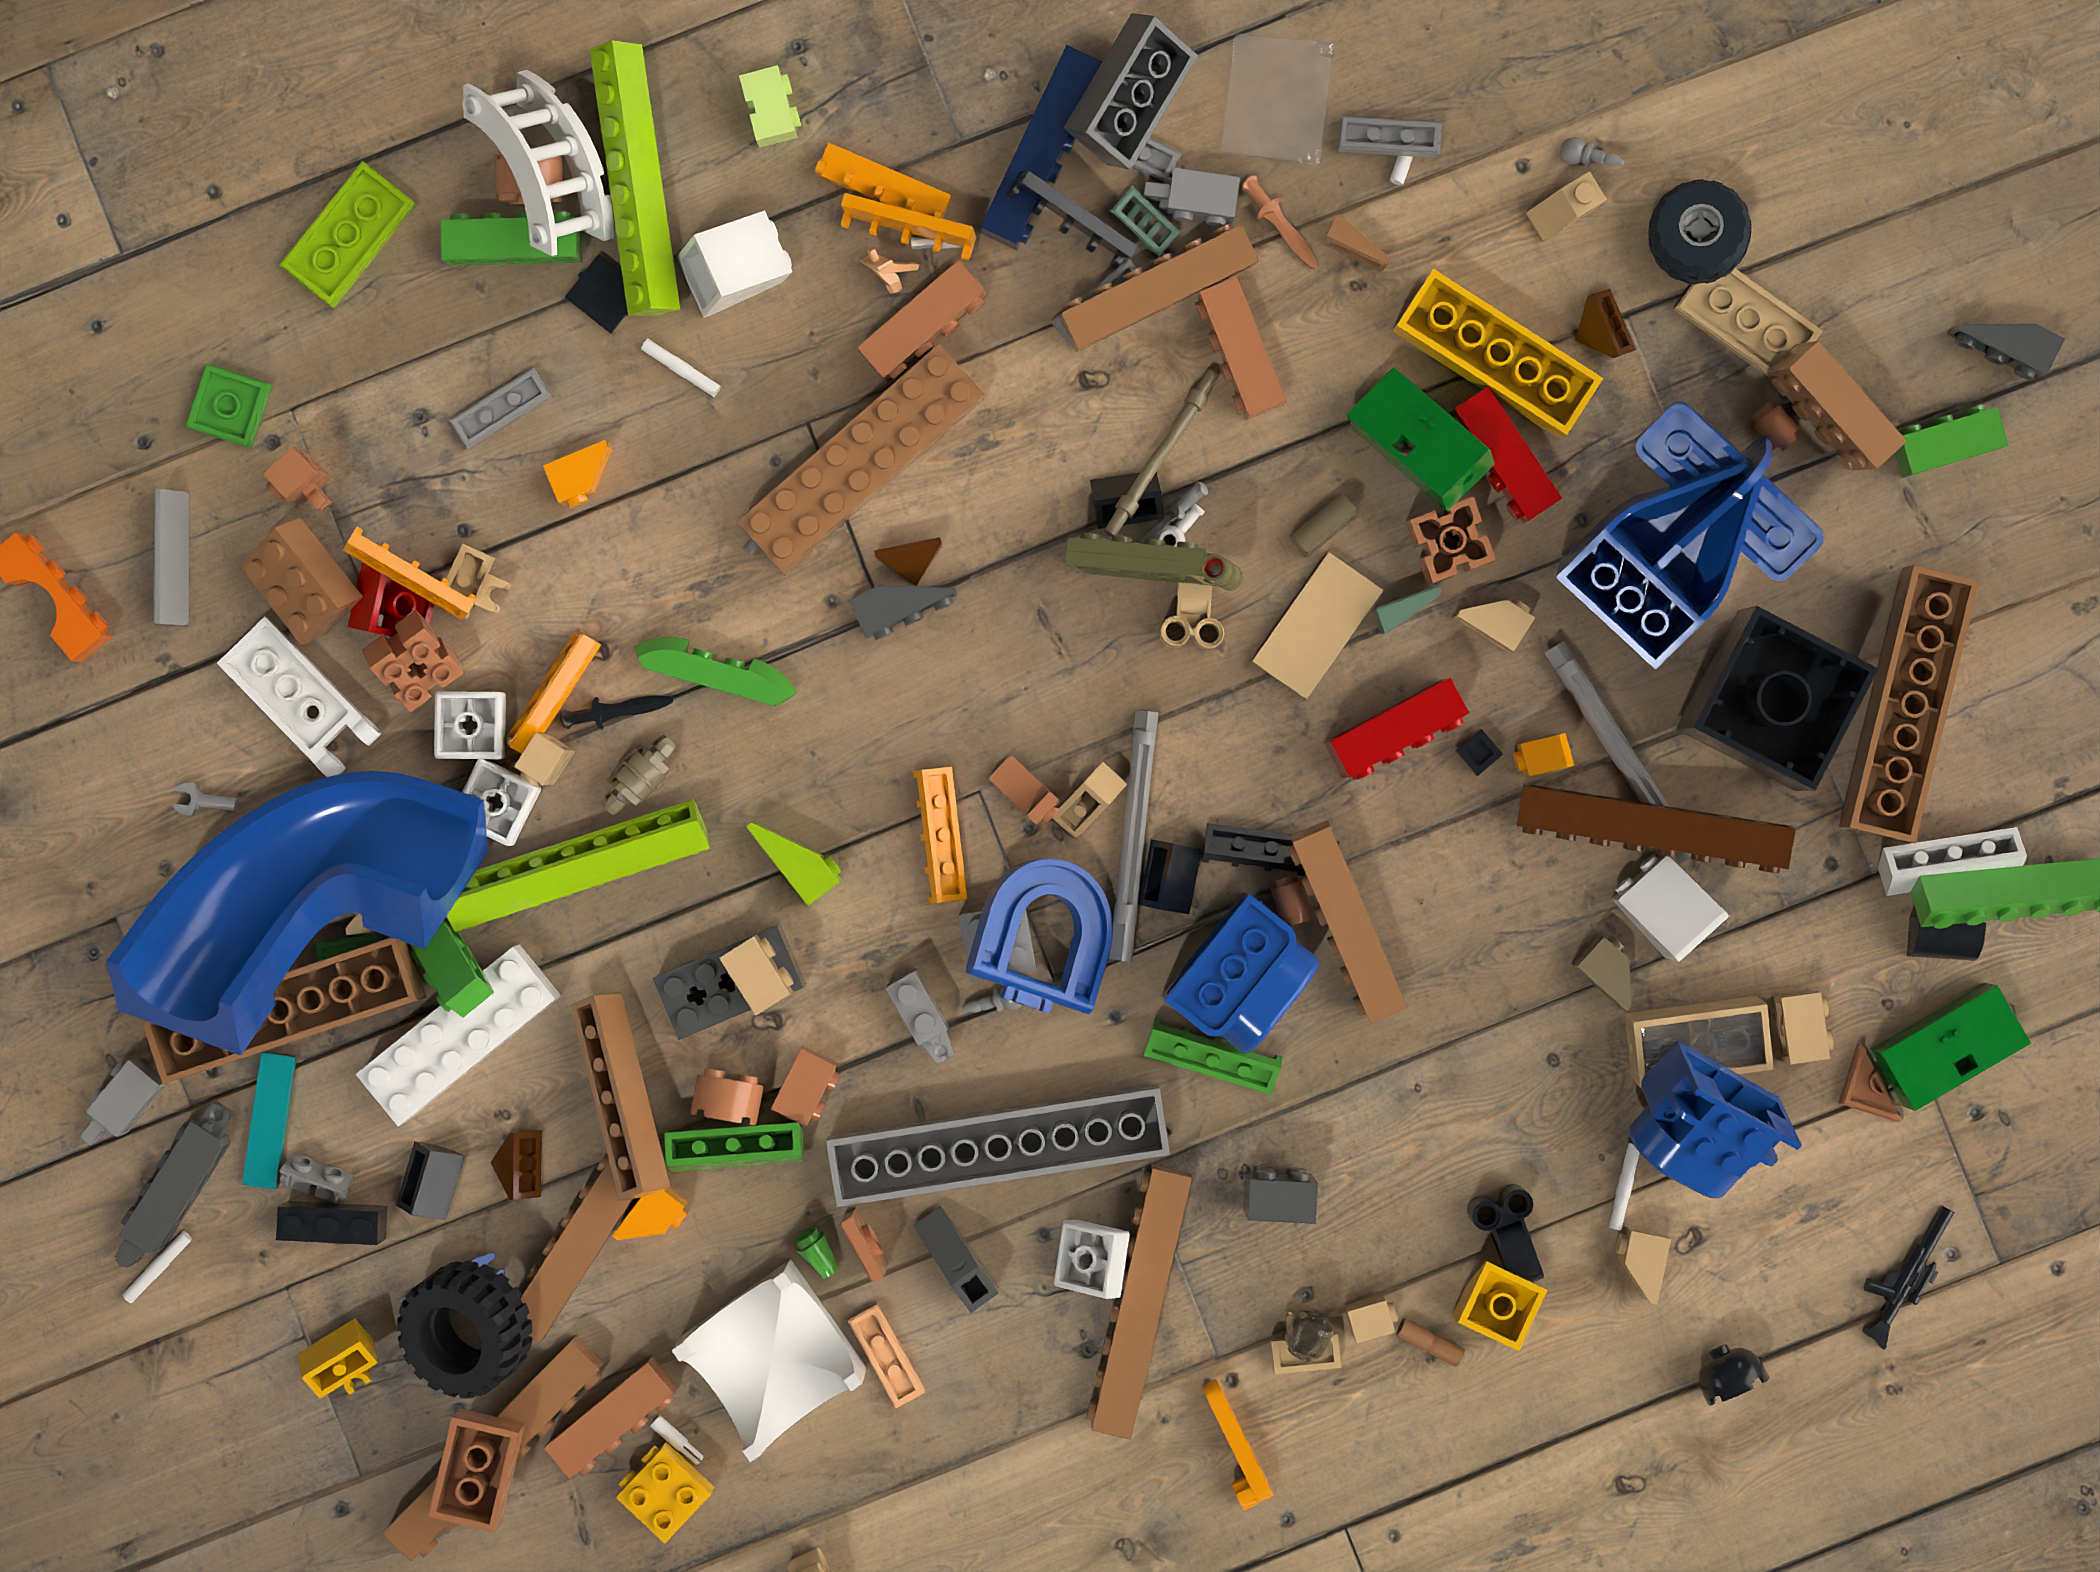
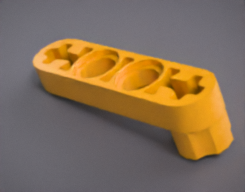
(1253, 1486)

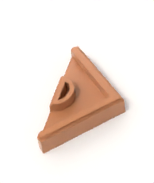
(1865, 1088)

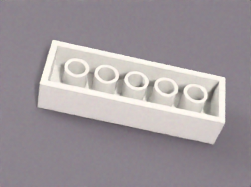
(449, 1046)

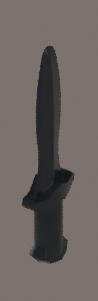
(603, 712)

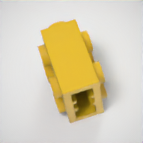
(664, 1491)

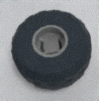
(1699, 231)

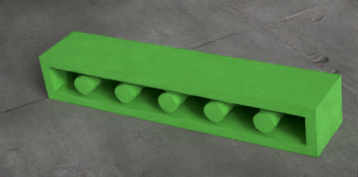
(2007, 893)

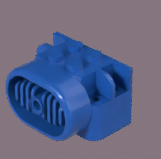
(1242, 976)
(1707, 1122)

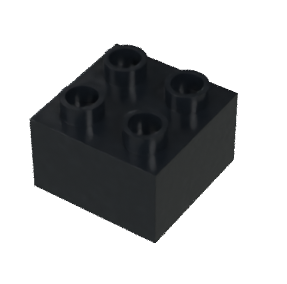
(1777, 699)

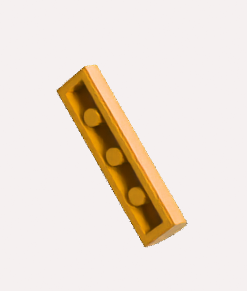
(553, 690)

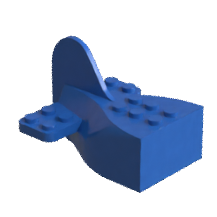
(1672, 552)

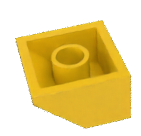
(1499, 1305)

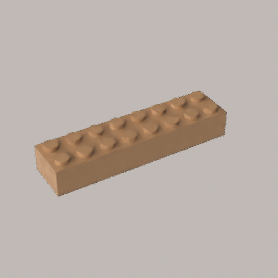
(861, 459)
(1909, 703)
(306, 1004)

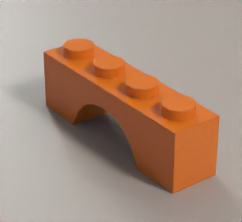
(76, 627)

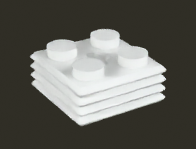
(453, 709)
(517, 795)
(1094, 1277)

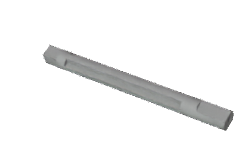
(1606, 728)
(1133, 835)

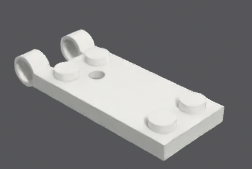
(285, 687)

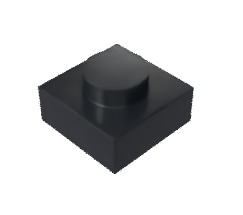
(1478, 752)

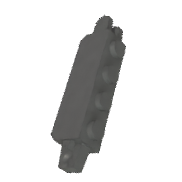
(176, 1185)

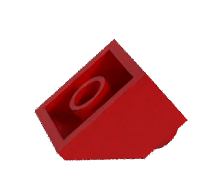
(384, 603)

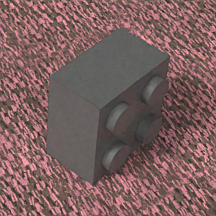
(1280, 1196)

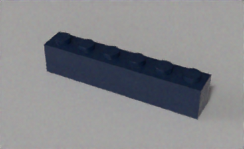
(1040, 148)

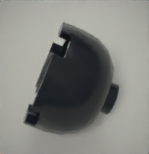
(1730, 1373)

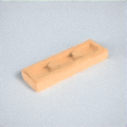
(886, 1355)

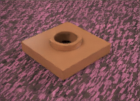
(864, 1244)

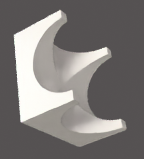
(771, 1356)

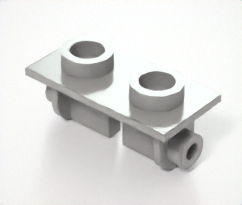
(331, 1181)

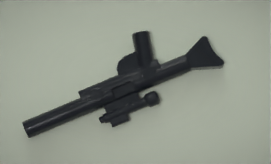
(1913, 1274)

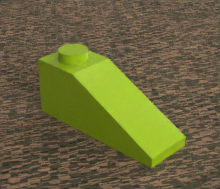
(803, 867)

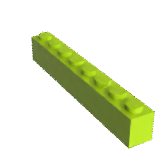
(634, 179)
(580, 864)

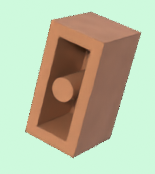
(805, 1087)

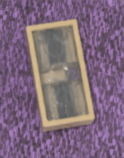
(1724, 1030)

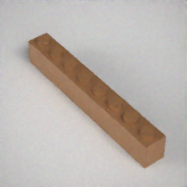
(1140, 1301)
(535, 1407)

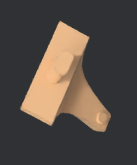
(887, 269)

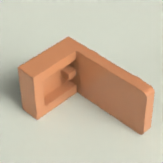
(1025, 791)

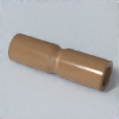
(1428, 1341)

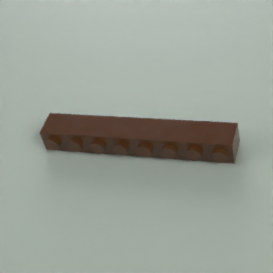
(1655, 826)

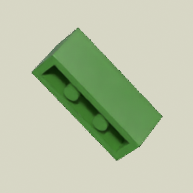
(1951, 440)
(452, 971)

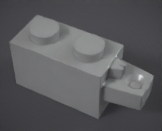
(1196, 195)
(921, 1015)
(123, 1100)

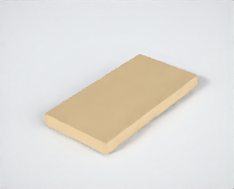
(1746, 319)
(1317, 625)

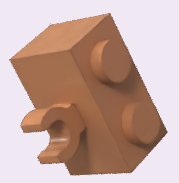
(298, 479)

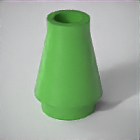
(816, 1251)

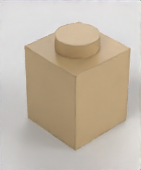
(1371, 1318)

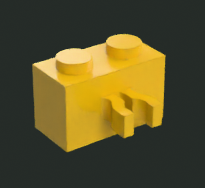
(338, 1359)

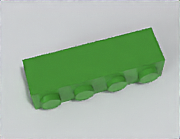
(501, 241)
(734, 1147)

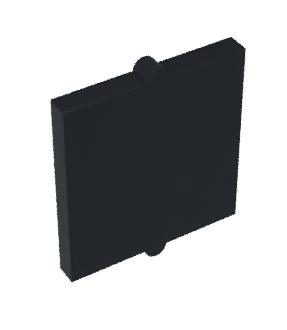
(600, 294)

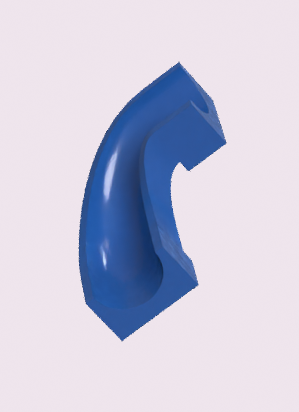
(264, 886)

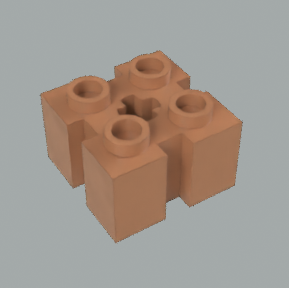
(1468, 551)
(413, 661)

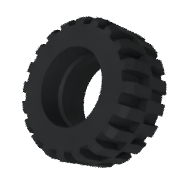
(436, 1348)

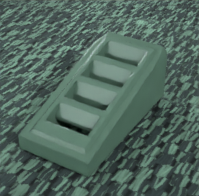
(1135, 230)
(1398, 611)

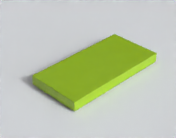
(347, 234)

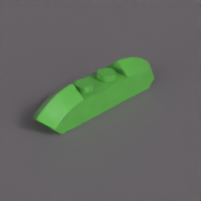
(672, 658)

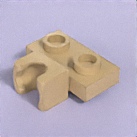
(472, 575)
(1286, 1363)

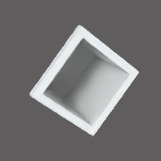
(734, 262)
(1668, 907)

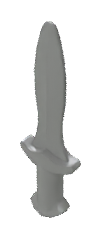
(1177, 510)

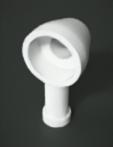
(1182, 526)

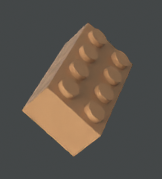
(1835, 407)

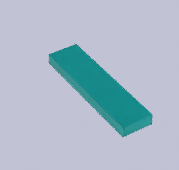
(269, 1120)

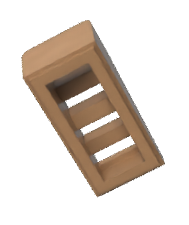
(1351, 242)

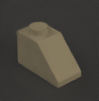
(1607, 969)

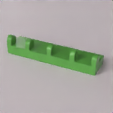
(1212, 1057)

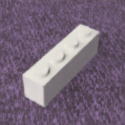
(1904, 864)

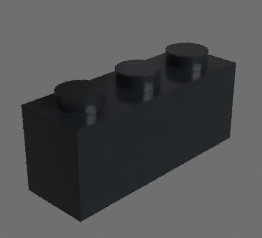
(331, 1223)

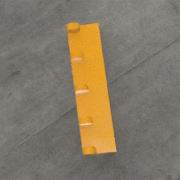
(880, 182)
(909, 222)
(408, 575)
(941, 835)

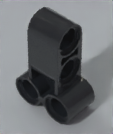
(1509, 1231)

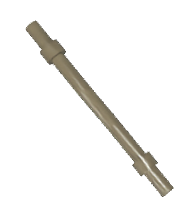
(1128, 503)

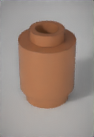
(1775, 425)
(1291, 900)

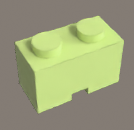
(767, 93)

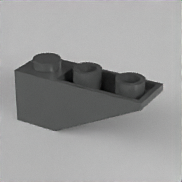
(2021, 346)
(889, 605)
(956, 1259)

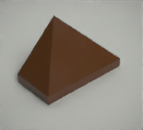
(1603, 326)
(910, 559)
(519, 1164)

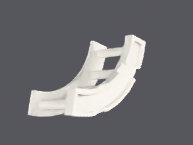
(571, 141)

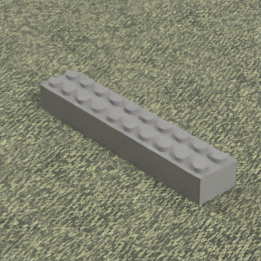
(997, 1145)

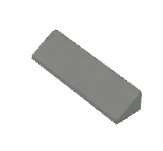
(171, 558)

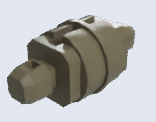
(638, 774)

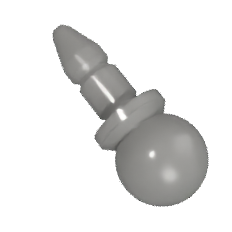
(1576, 151)
(990, 1002)

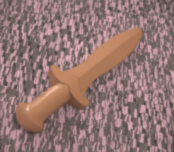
(1271, 211)

